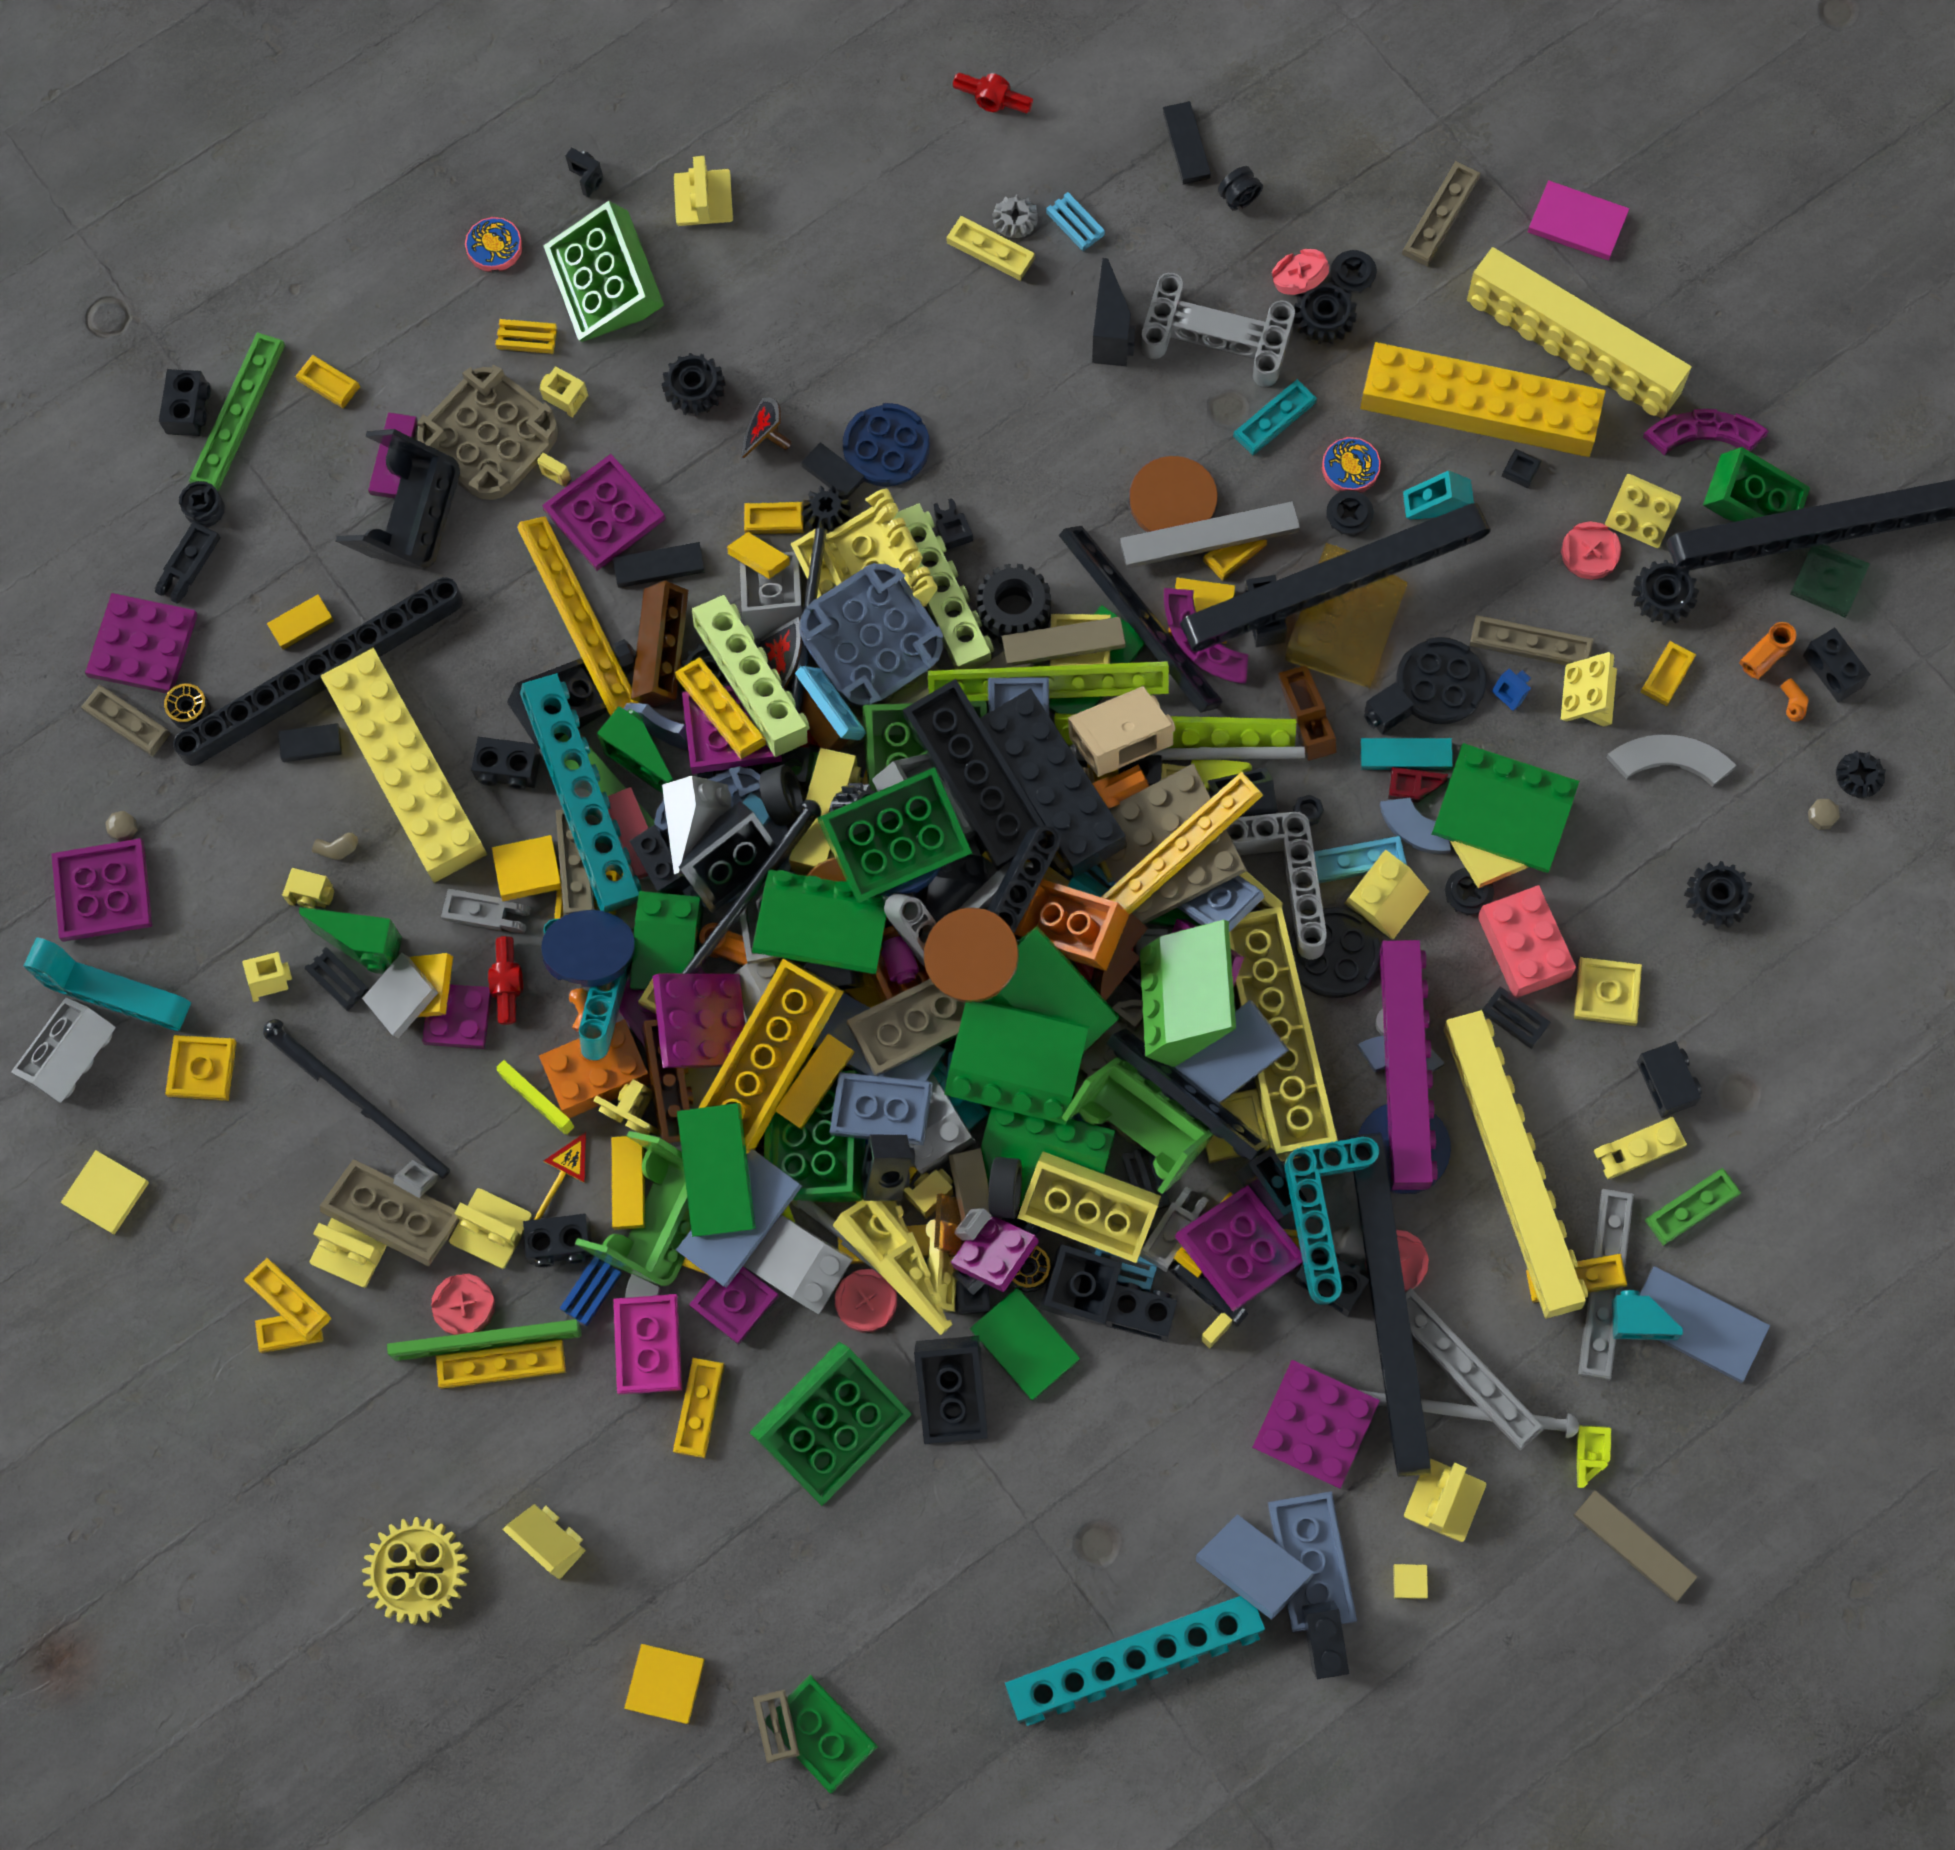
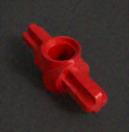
(992, 93)
(505, 980)

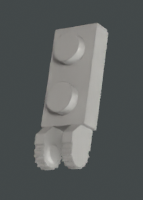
(482, 911)
(1162, 1244)

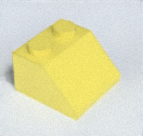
(1388, 894)
(545, 1540)

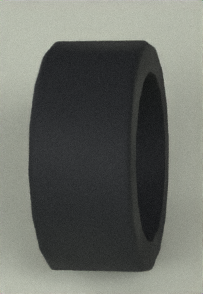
(781, 794)
(1005, 1187)

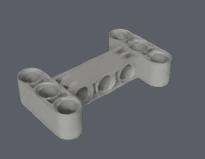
(1217, 329)

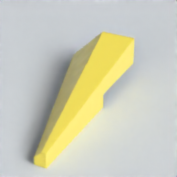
(885, 1242)

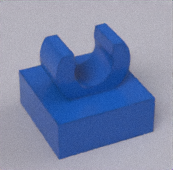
(1512, 688)

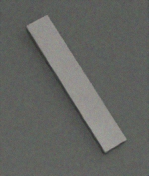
(1209, 535)
(1610, 1239)
(1471, 1373)

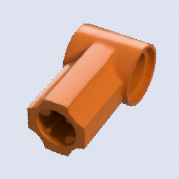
(1768, 651)
(1121, 786)
(729, 948)

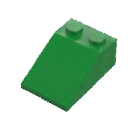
(1752, 488)
(630, 745)
(664, 935)
(366, 939)

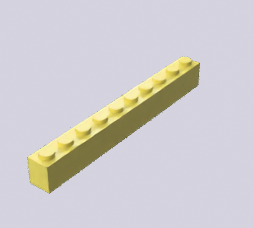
(1514, 1164)

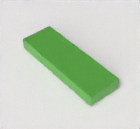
(1692, 1206)

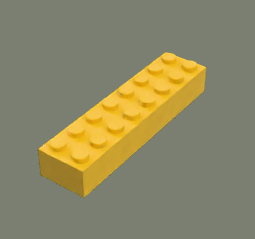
(1482, 399)

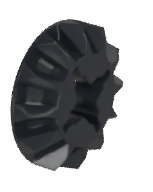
(1353, 260)
(1349, 500)
(1852, 783)
(1454, 893)

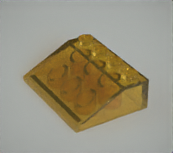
(1349, 631)

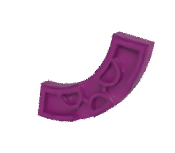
(1705, 425)
(1215, 660)

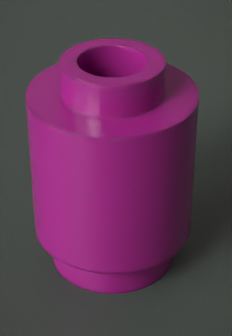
(899, 960)

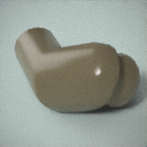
(337, 849)

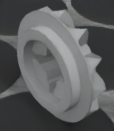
(1024, 224)

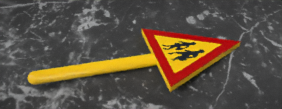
(569, 1161)

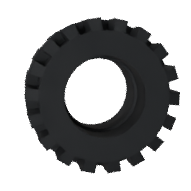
(1013, 582)

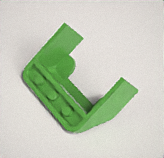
(1144, 1115)
(652, 1249)

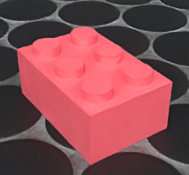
(1526, 942)

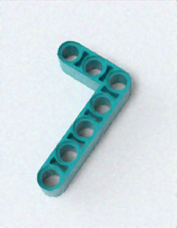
(64, 975)
(599, 1014)
(1317, 1209)

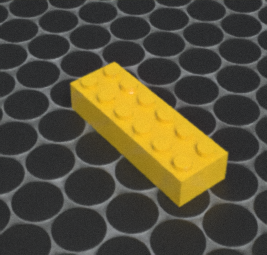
(773, 1046)

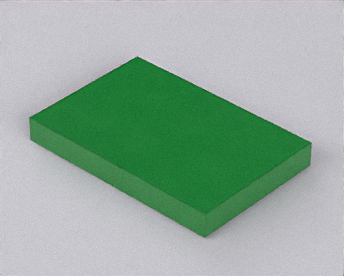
(1024, 1344)
(826, 1735)

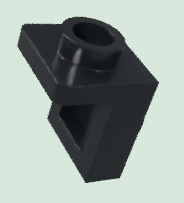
(587, 167)

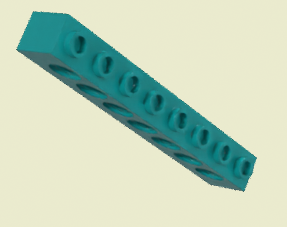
(608, 894)
(1238, 1609)

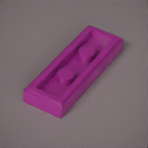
(382, 481)

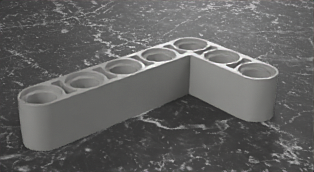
(1296, 871)
(918, 917)

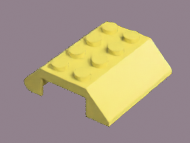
(869, 540)

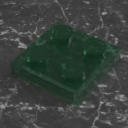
(1830, 579)

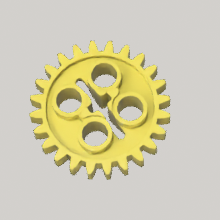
(417, 1541)

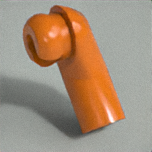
(1797, 702)
(578, 997)

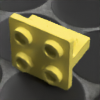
(703, 195)
(1643, 510)
(1590, 690)
(633, 1104)
(489, 1228)
(346, 1252)
(1445, 1500)

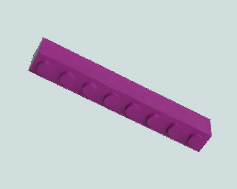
(1406, 1065)

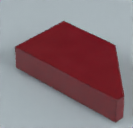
(1414, 783)

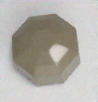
(1823, 814)
(121, 826)

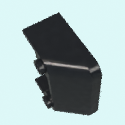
(419, 504)

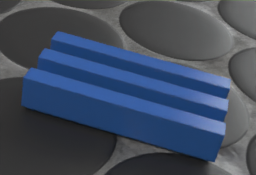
(575, 1313)

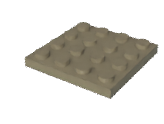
(1151, 818)

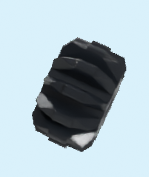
(822, 501)

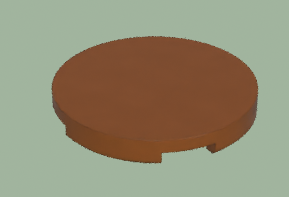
(1172, 493)
(971, 954)

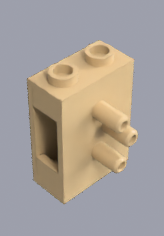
(1121, 731)

